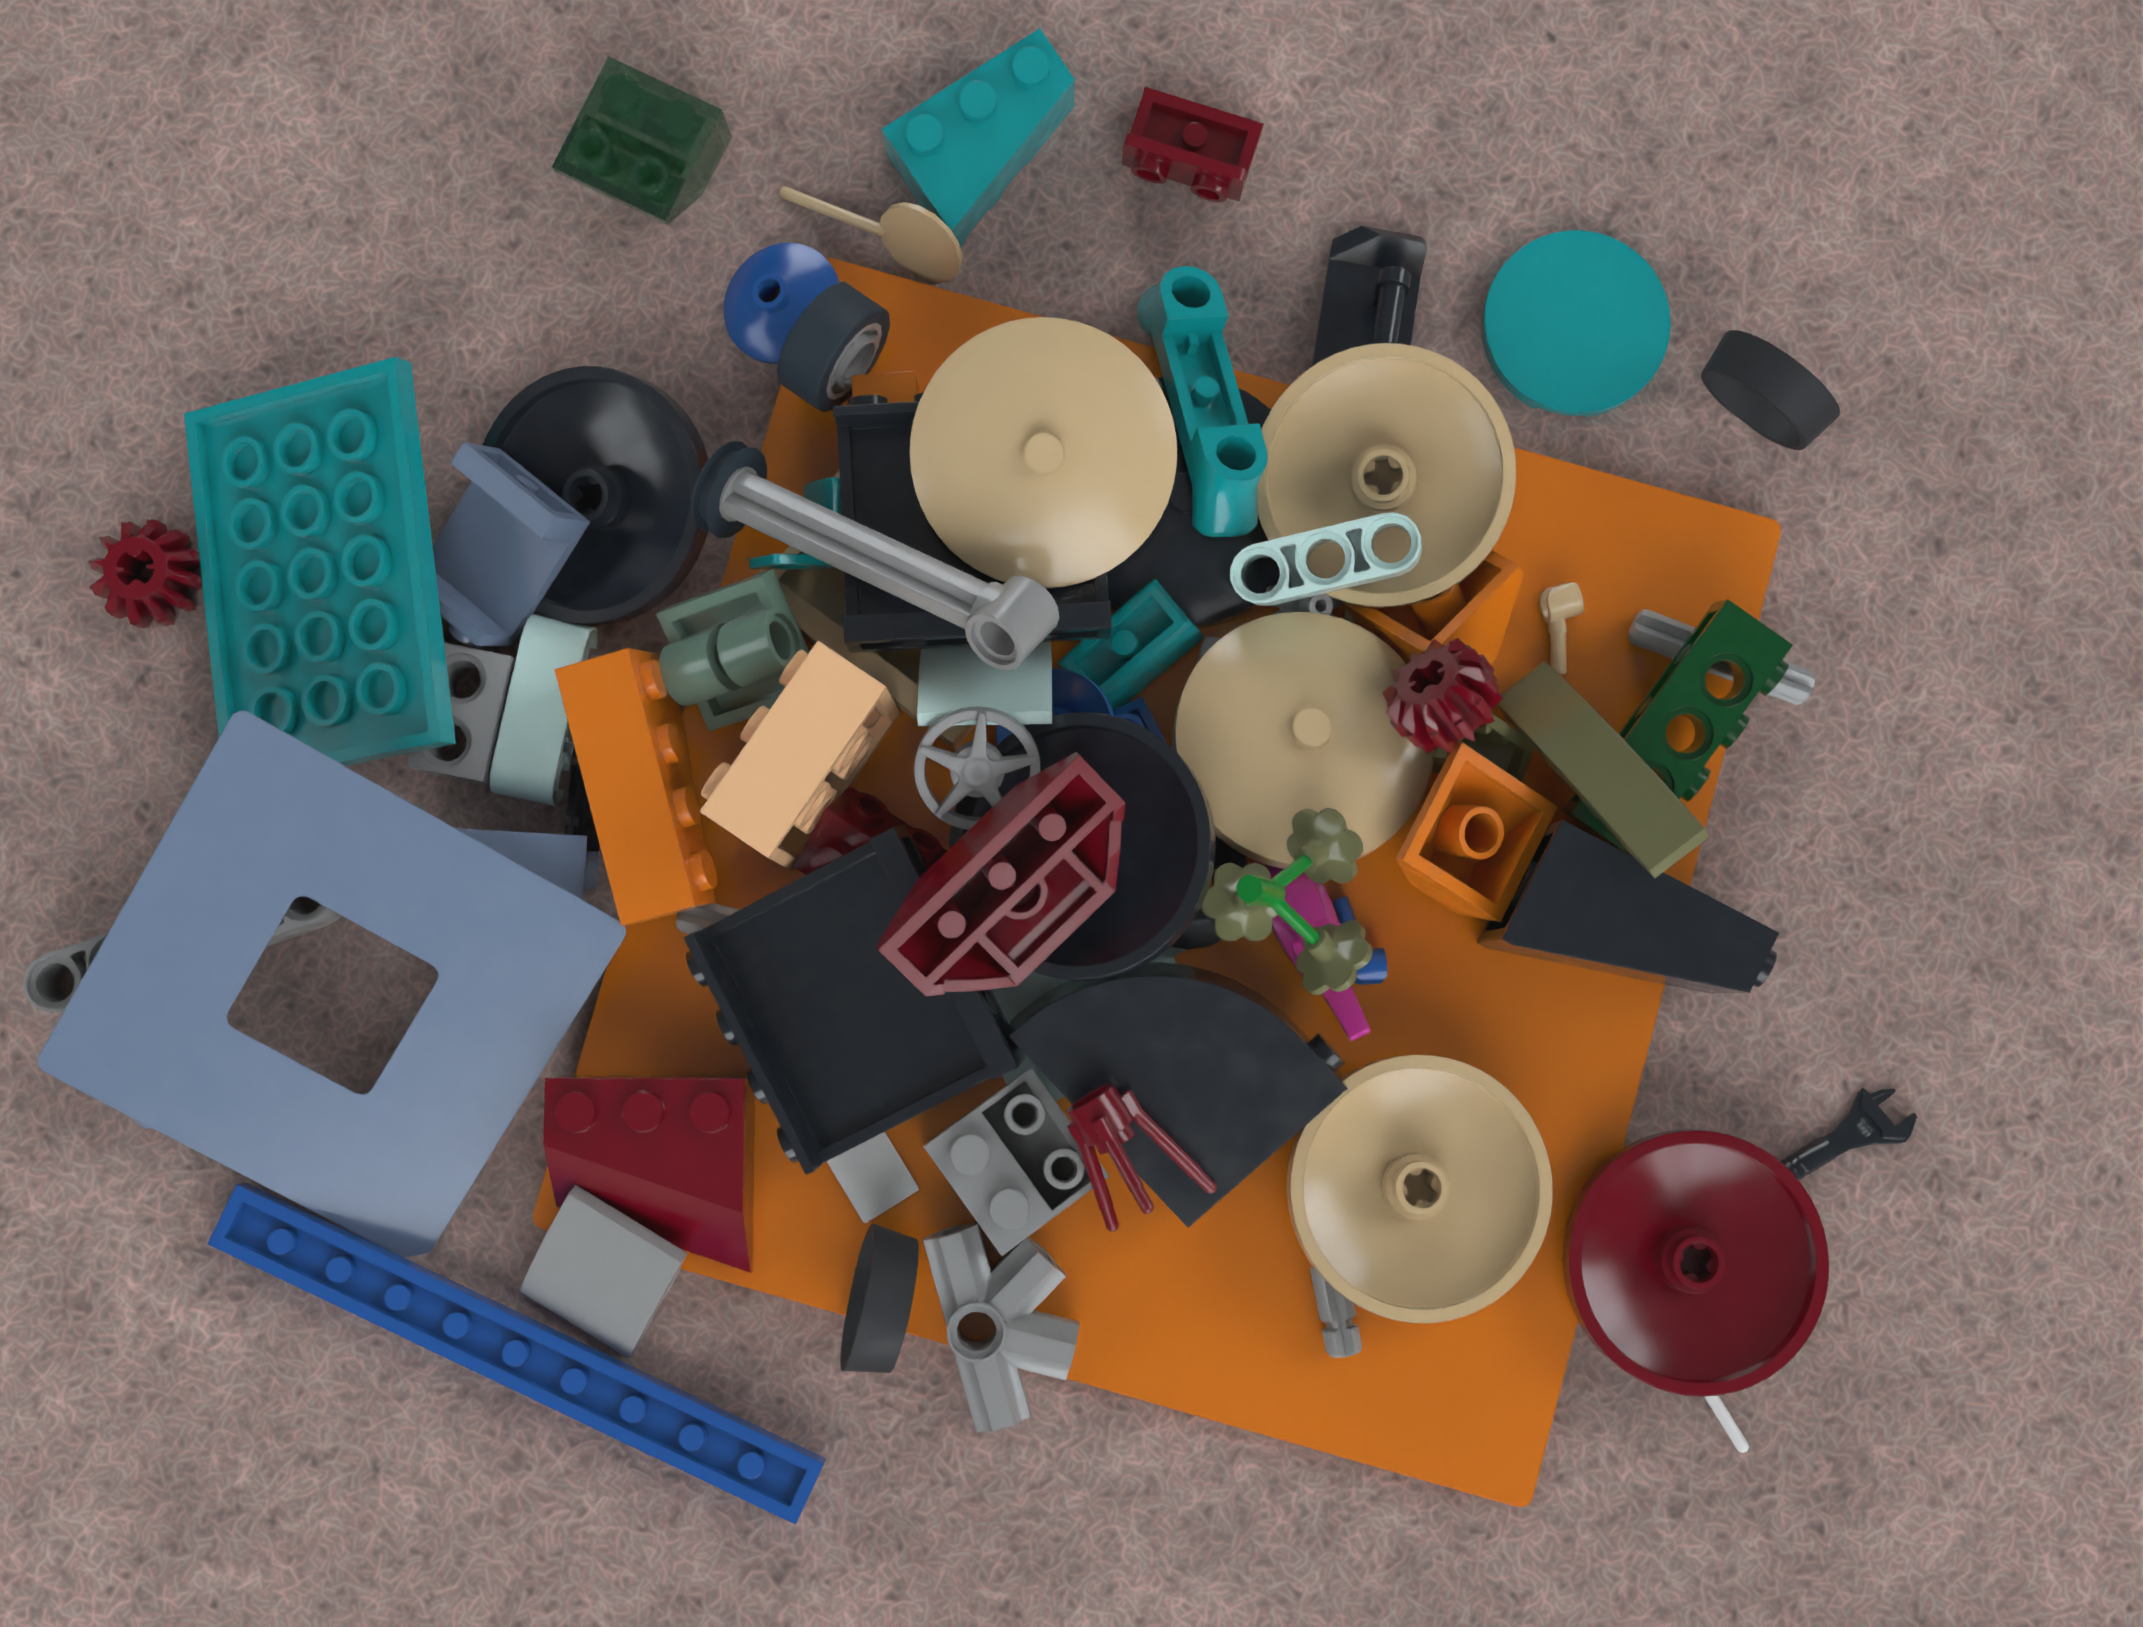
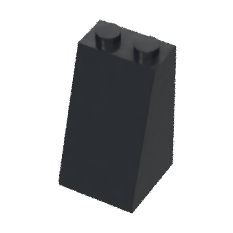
(1608, 914)

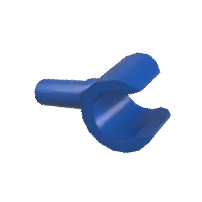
(1376, 968)

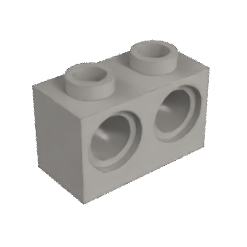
(476, 715)

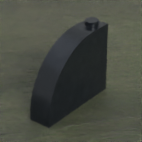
(1200, 1057)

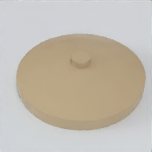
(1390, 436)
(1043, 452)
(1295, 722)
(1420, 1189)

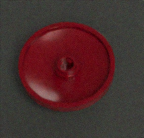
(1696, 1262)

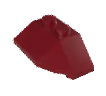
(1011, 885)

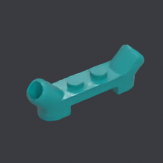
(1218, 444)

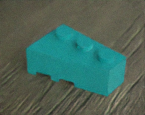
(981, 131)

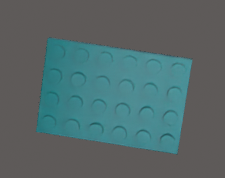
(322, 563)

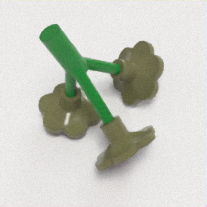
(1248, 899)

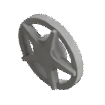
(975, 766)

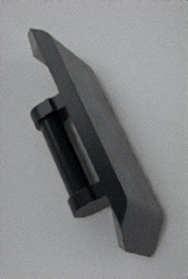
(1369, 290)

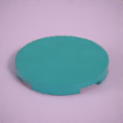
(1575, 323)

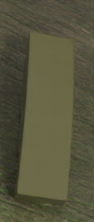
(1602, 770)

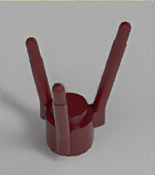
(1104, 1121)

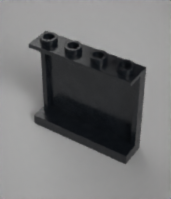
(882, 496)
(832, 1023)

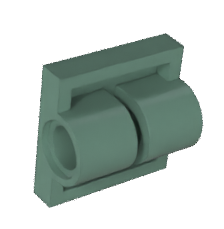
(729, 649)

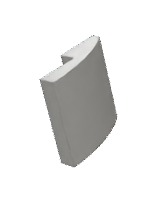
(602, 1271)

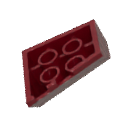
(661, 1153)

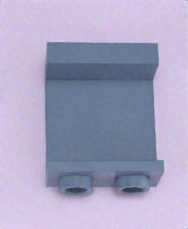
(500, 548)

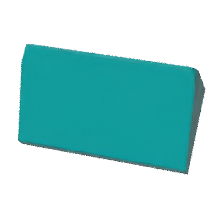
(1144, 642)

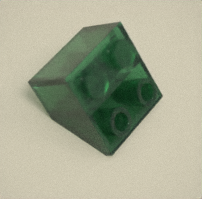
(644, 143)

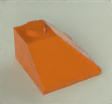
(1471, 610)
(1474, 836)

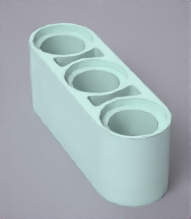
(1294, 551)
(534, 728)

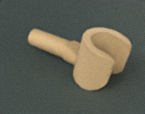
(1556, 606)

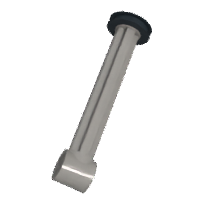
(998, 619)

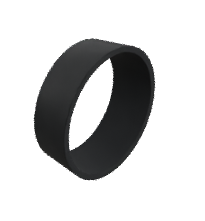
(1769, 390)
(879, 1301)

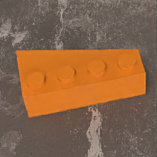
(638, 784)

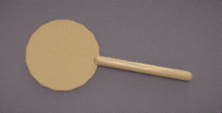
(908, 231)

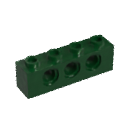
(1757, 665)

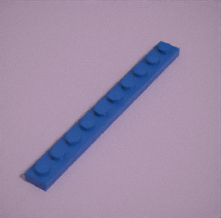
(517, 1351)

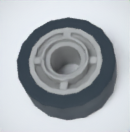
(829, 343)

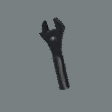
(1862, 1127)

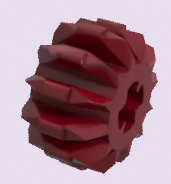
(121, 570)
(1442, 696)

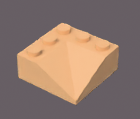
(800, 753)

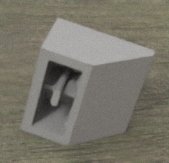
(1013, 1161)

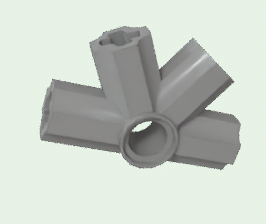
(1021, 1335)

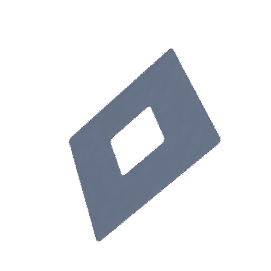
(247, 841)

